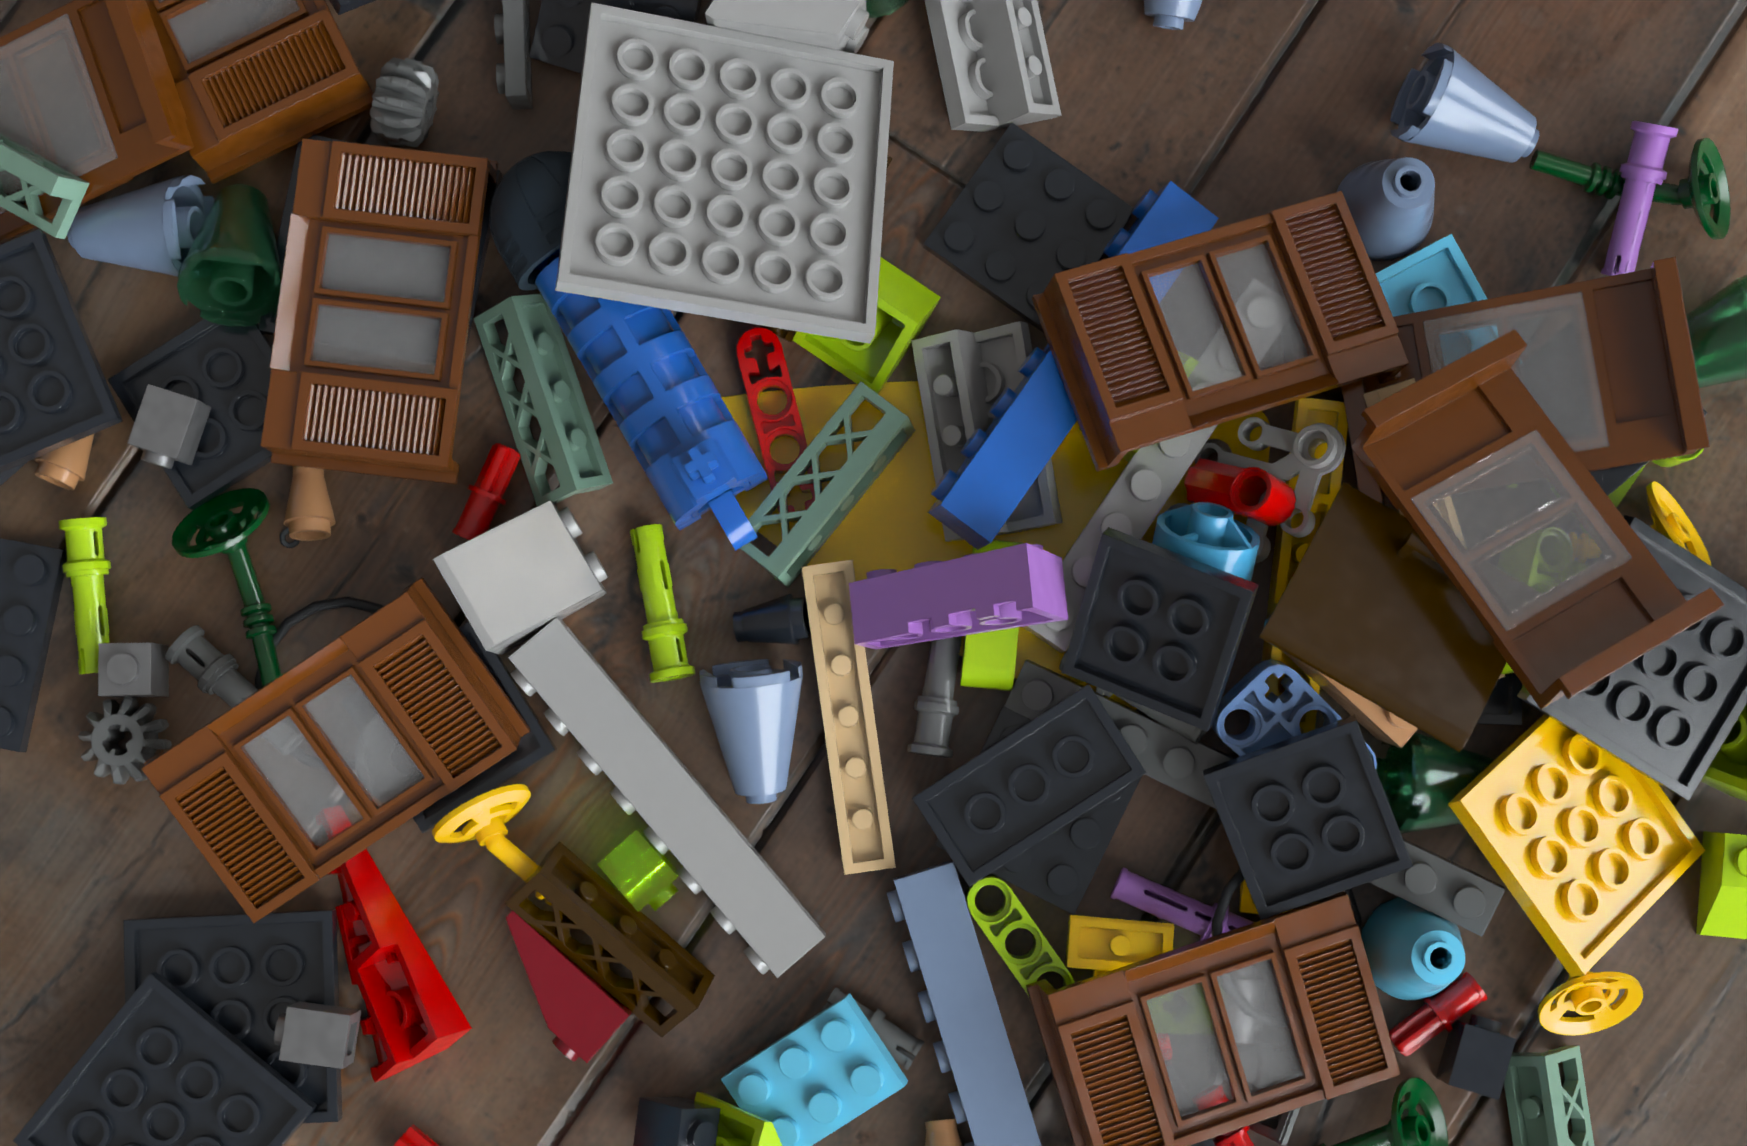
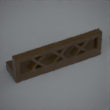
(618, 935)

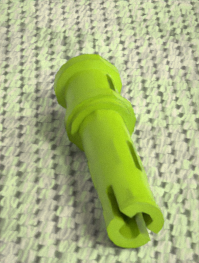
(87, 568)
(663, 627)

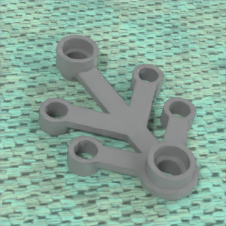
(1299, 461)

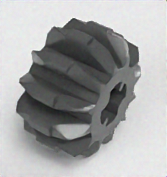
(404, 102)
(111, 728)

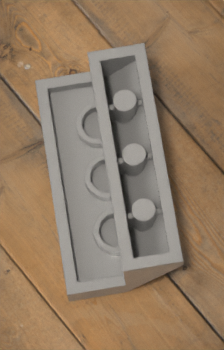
(992, 63)
(958, 384)

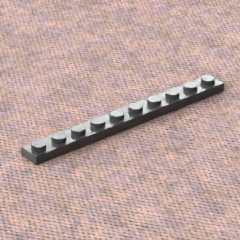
(1177, 762)

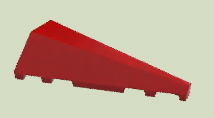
(403, 991)

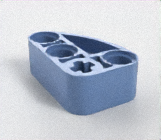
(1271, 717)

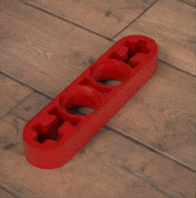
(772, 426)

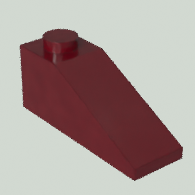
(570, 1000)

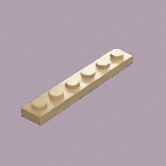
(848, 720)

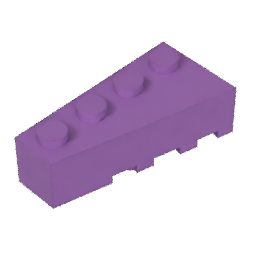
(959, 597)

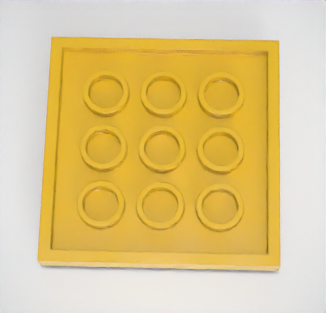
(1575, 838)

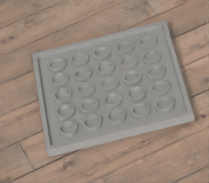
(727, 175)

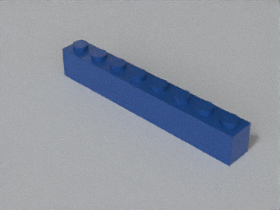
(1039, 413)

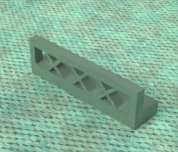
(39, 177)
(548, 393)
(841, 493)
(1541, 1106)

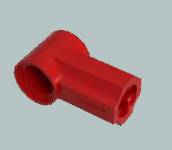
(1240, 491)

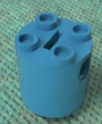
(1209, 536)

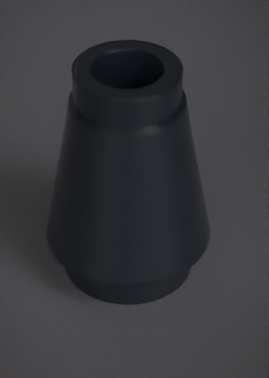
(775, 621)

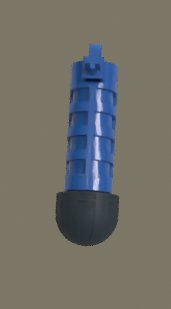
(634, 360)

